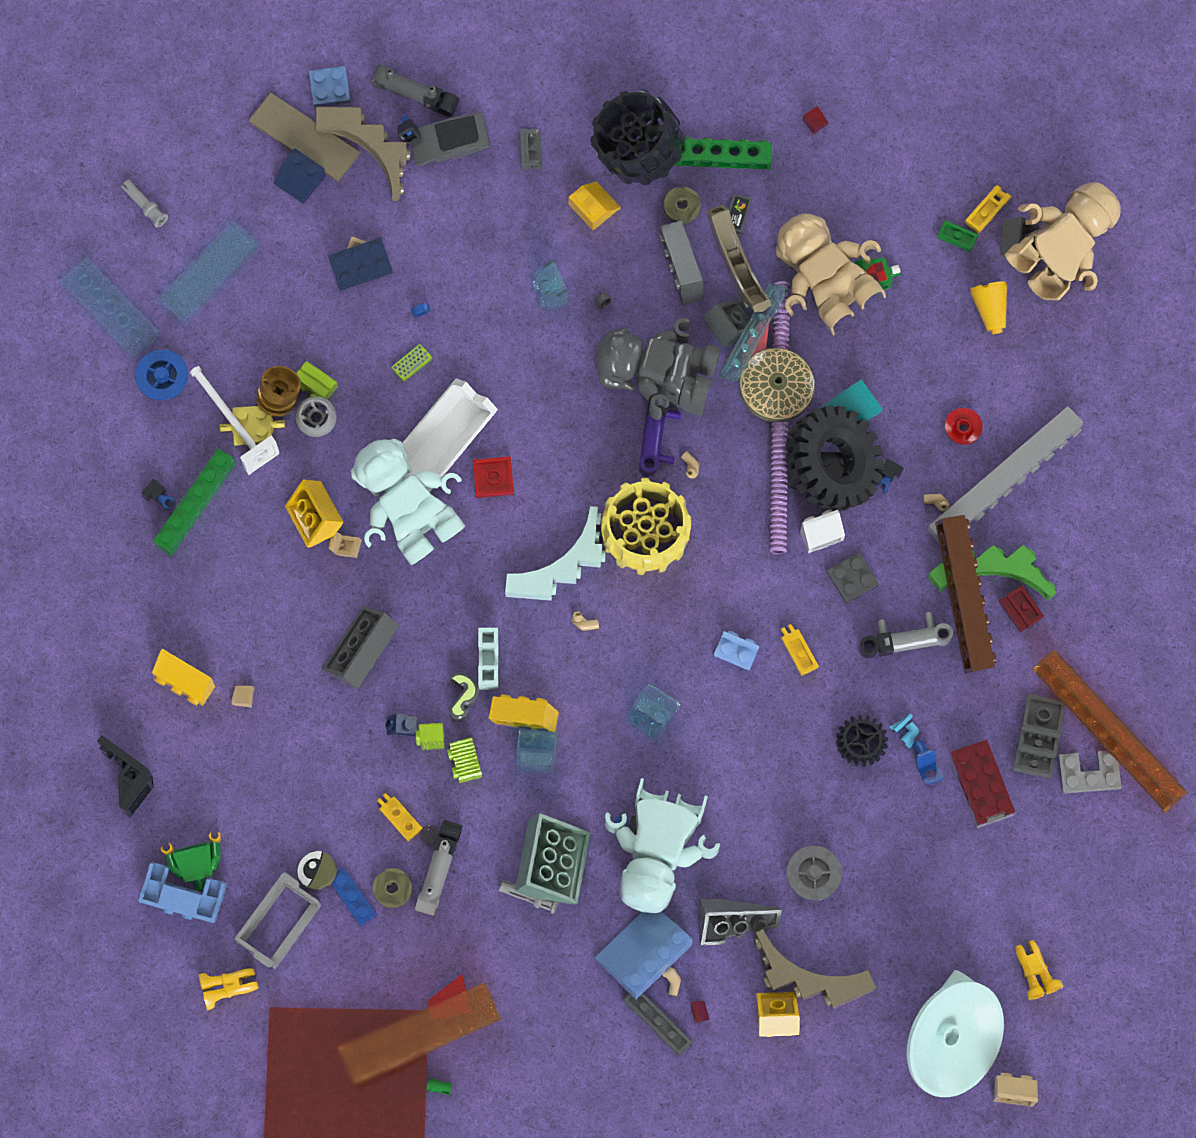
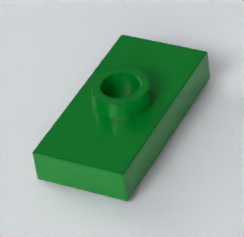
(957, 236)

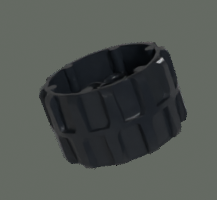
(639, 110)

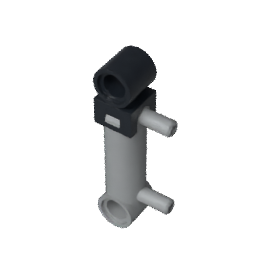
(890, 643)
(439, 867)

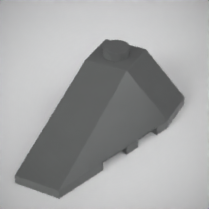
(727, 918)

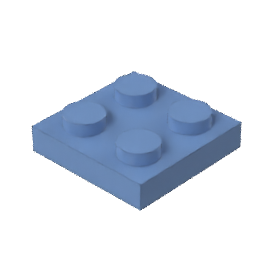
(329, 86)

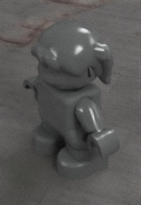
(664, 368)

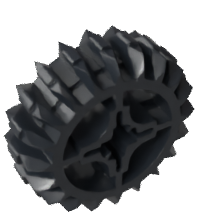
(846, 747)

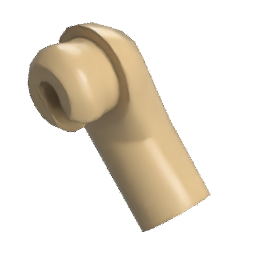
(693, 465)
(938, 500)
(584, 625)
(674, 979)

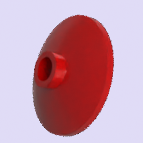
(967, 418)

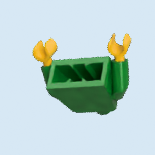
(194, 861)

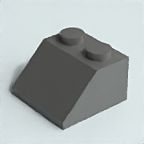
(1014, 232)
(727, 321)

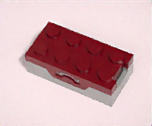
(981, 783)

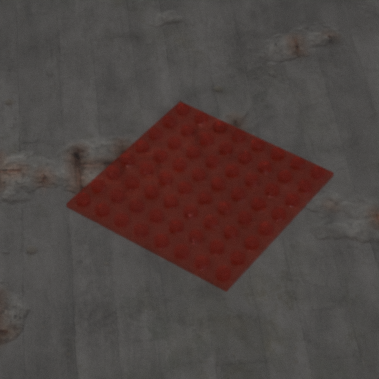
(312, 1090)

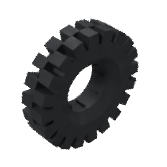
(859, 455)

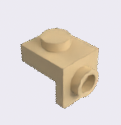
(345, 545)

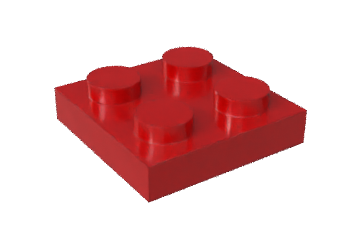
(493, 477)

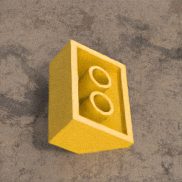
(313, 512)
(182, 678)

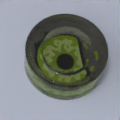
(429, 834)

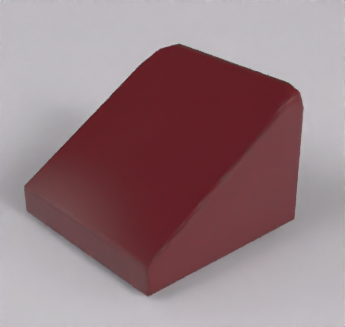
(699, 1011)

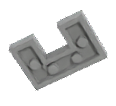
(1076, 781)

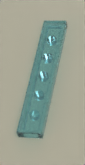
(752, 334)

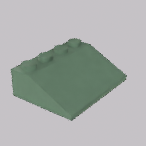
(552, 860)

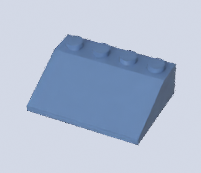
(644, 951)

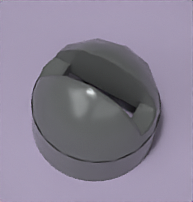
(603, 297)

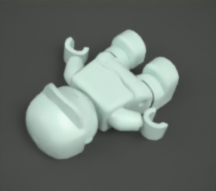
(657, 848)

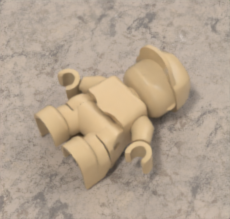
(1065, 240)

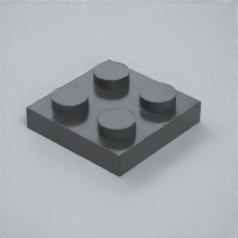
(852, 578)

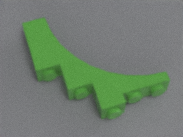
(1016, 566)

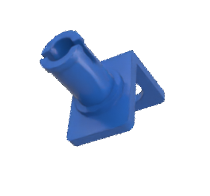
(926, 761)

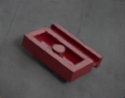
(1021, 608)

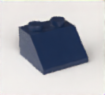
(299, 176)

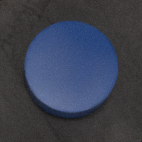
(420, 309)

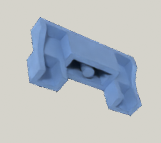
(180, 899)

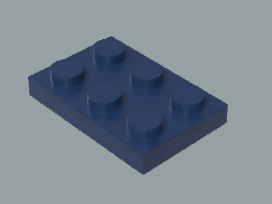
(360, 264)

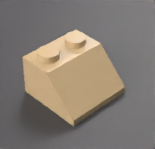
(1015, 1090)

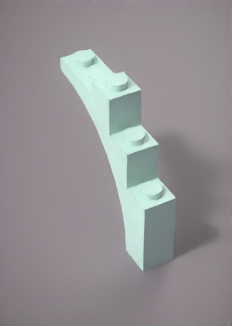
(565, 570)

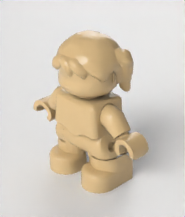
(825, 268)

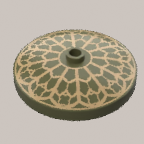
(773, 400)

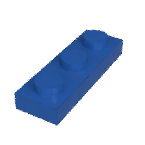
(353, 897)

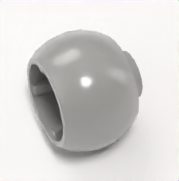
(320, 428)

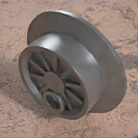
(814, 873)

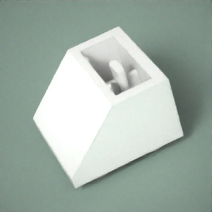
(822, 530)

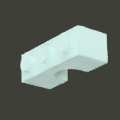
(488, 658)

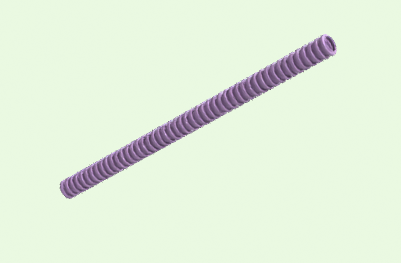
(779, 441)

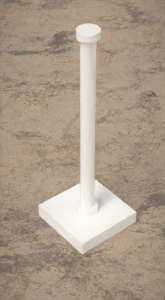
(260, 453)

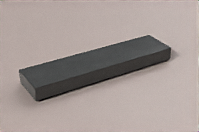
(659, 1023)

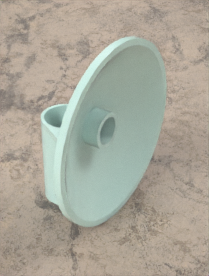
(955, 1037)

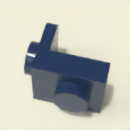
(401, 725)

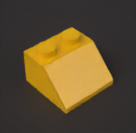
(593, 204)
(777, 1014)

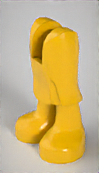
(1033, 966)
(231, 985)

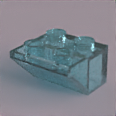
(652, 712)
(536, 751)

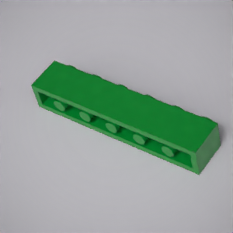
(194, 502)

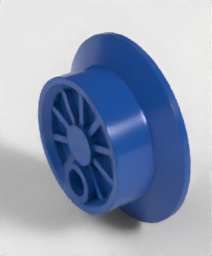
(161, 375)

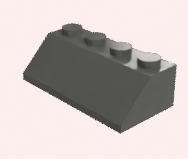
(360, 647)

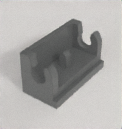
(531, 149)

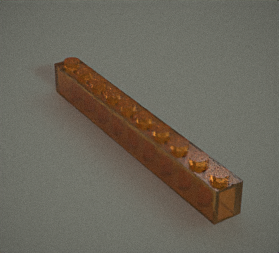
(1110, 731)

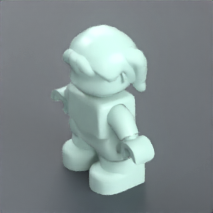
(405, 500)

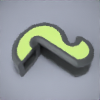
(466, 699)

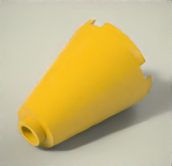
(991, 305)

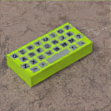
(411, 363)

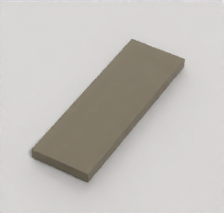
(299, 132)

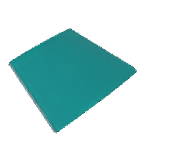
(859, 400)

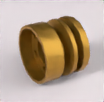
(278, 391)

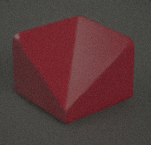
(815, 120)

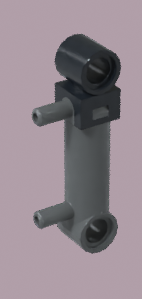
(429, 96)

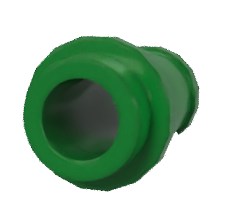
(439, 1086)

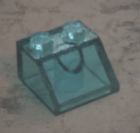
(550, 286)

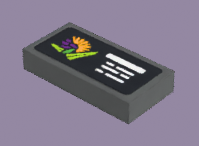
(739, 211)

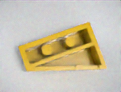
(523, 712)

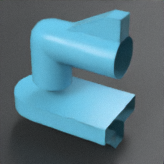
(913, 731)

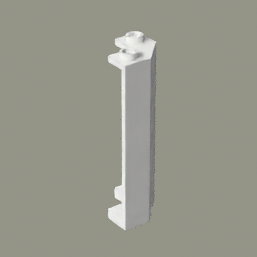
(447, 429)

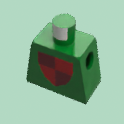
(880, 271)

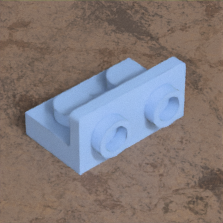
(736, 650)

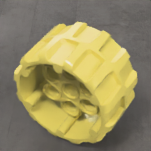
(638, 493)

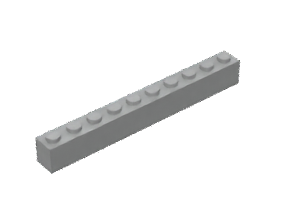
(1014, 469)

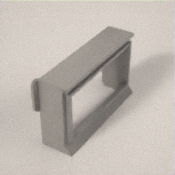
(283, 881)

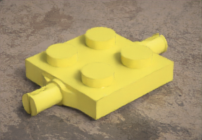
(255, 422)

